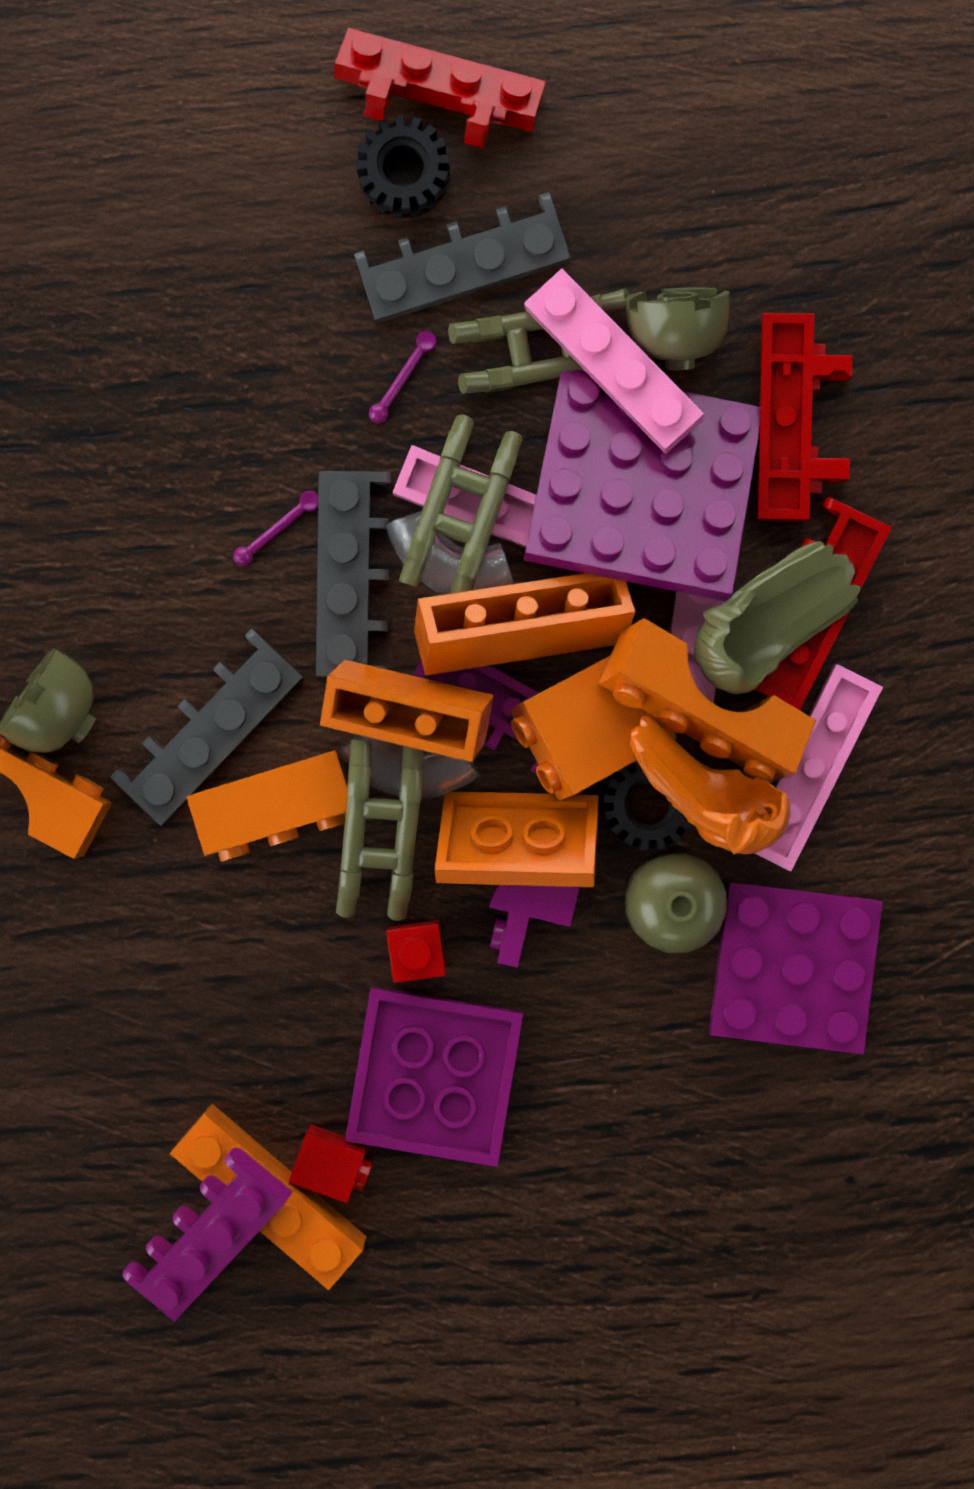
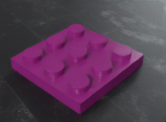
(795, 967)
(434, 1076)

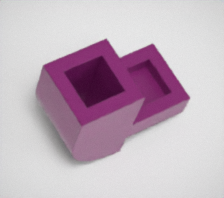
(521, 902)

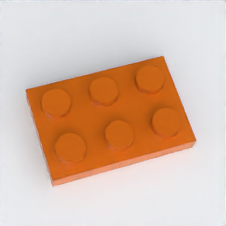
(517, 839)

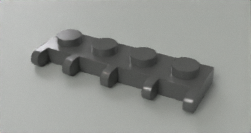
(464, 263)
(345, 567)
(211, 732)

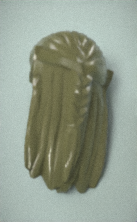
(774, 617)

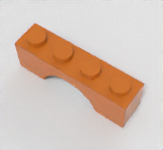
(654, 674)
(60, 810)

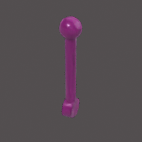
(425, 344)
(308, 502)

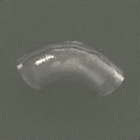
(446, 556)
(440, 772)

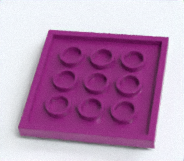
(632, 512)

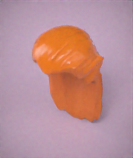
(722, 804)

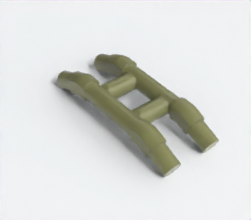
(515, 327)
(434, 522)
(359, 809)

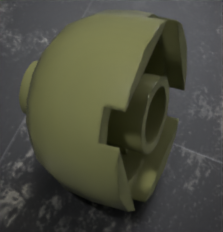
(678, 324)
(51, 706)
(675, 902)

